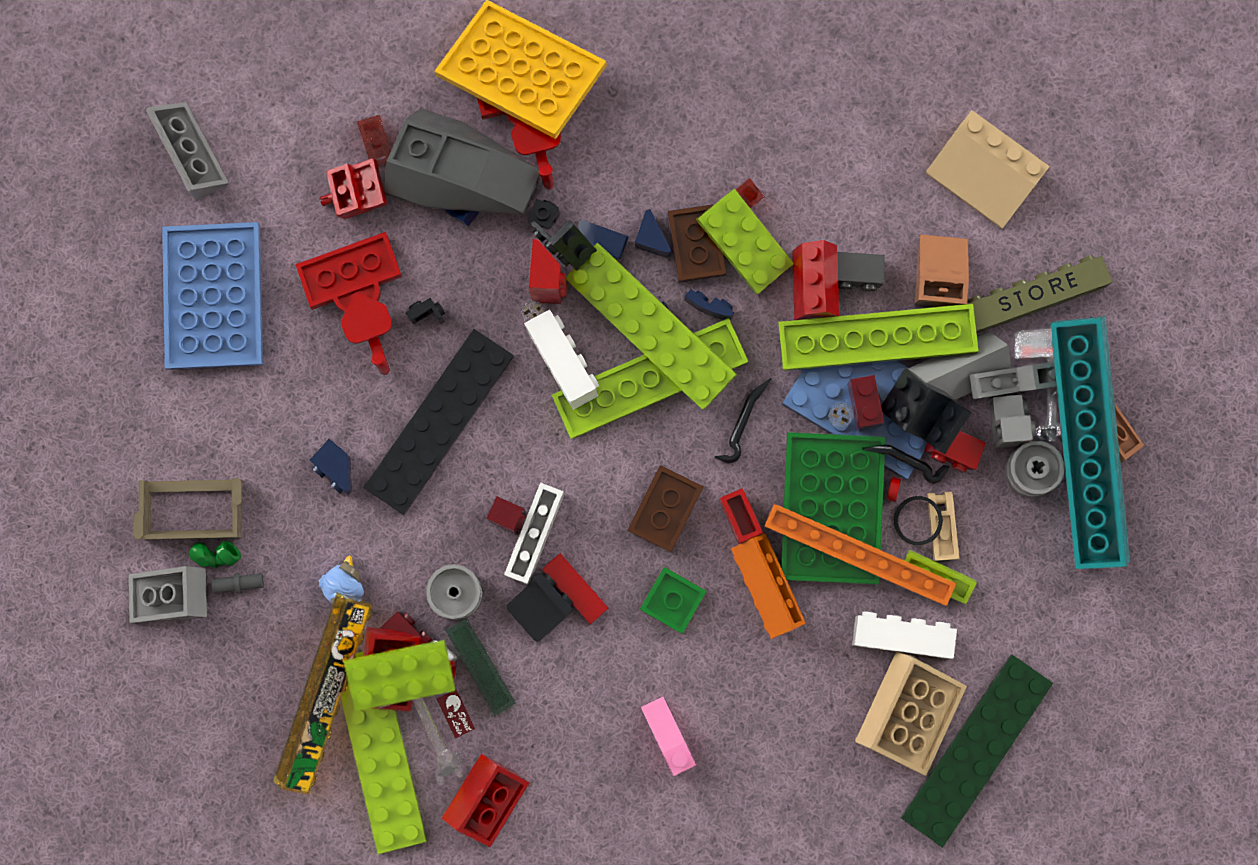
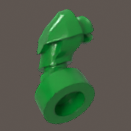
(226, 555)

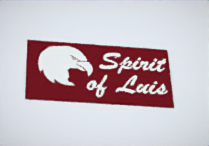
(455, 713)

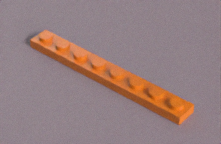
(860, 554)

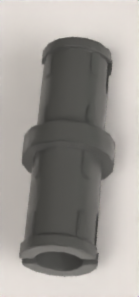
(237, 583)

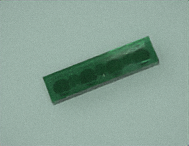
(480, 667)

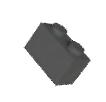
(860, 270)

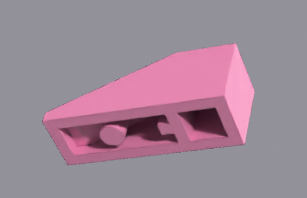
(668, 736)

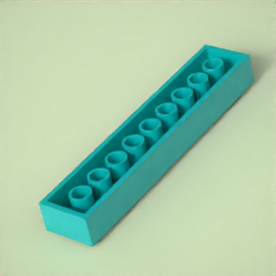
(1090, 443)

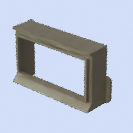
(142, 519)

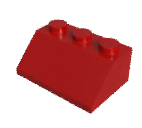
(546, 280)
(815, 280)
(385, 640)
(485, 800)

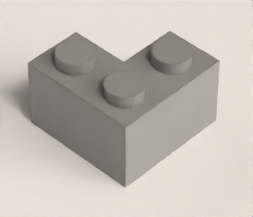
(1009, 421)

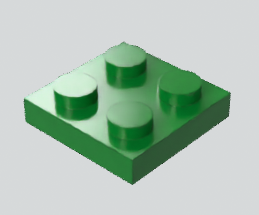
(673, 600)

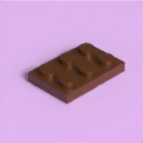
(693, 249)
(665, 508)

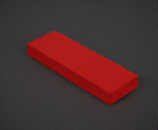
(575, 587)

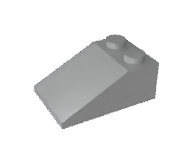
(167, 595)

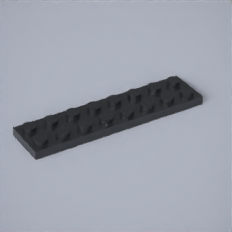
(438, 422)

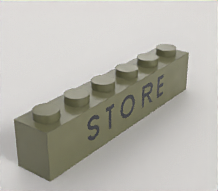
(1041, 293)

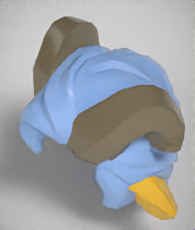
(341, 579)

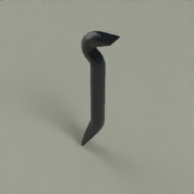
(741, 423)
(911, 461)

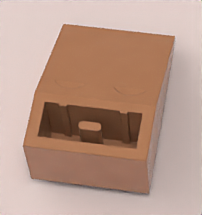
(942, 271)

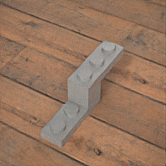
(1013, 380)

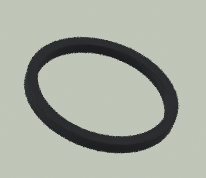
(940, 520)

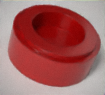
(893, 489)

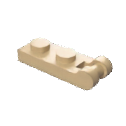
(946, 543)

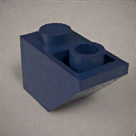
(335, 464)

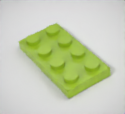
(744, 241)
(399, 675)

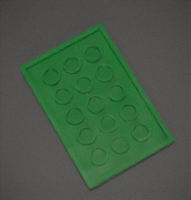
(840, 488)

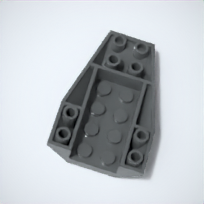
(456, 168)

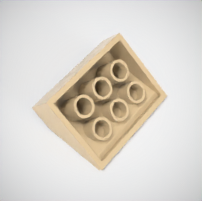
(987, 169)
(911, 713)

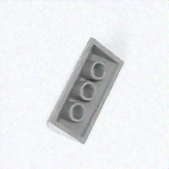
(187, 148)
(953, 372)

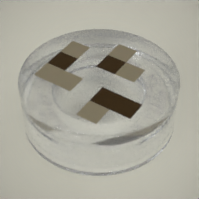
(531, 310)
(841, 415)

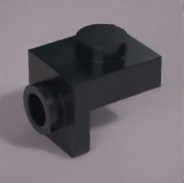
(544, 213)
(420, 310)

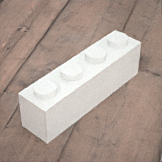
(561, 359)
(534, 534)
(904, 637)

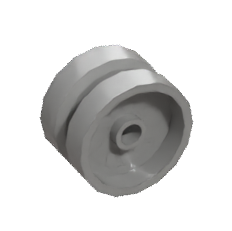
(1048, 467)
(465, 602)

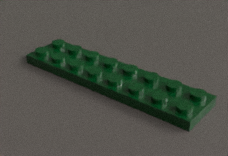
(976, 750)

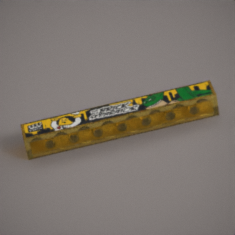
(322, 694)

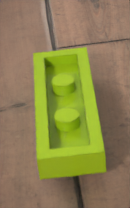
(964, 584)

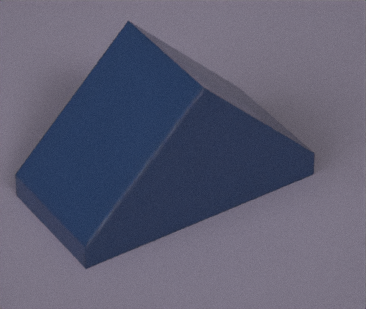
(651, 237)

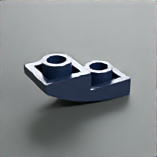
(610, 240)
(716, 308)

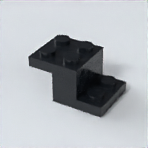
(925, 411)

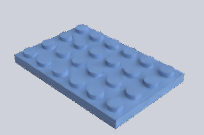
(212, 296)
(824, 387)

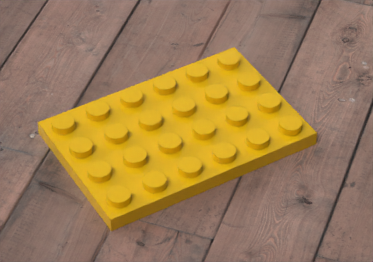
(521, 69)

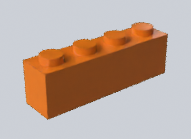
(768, 586)

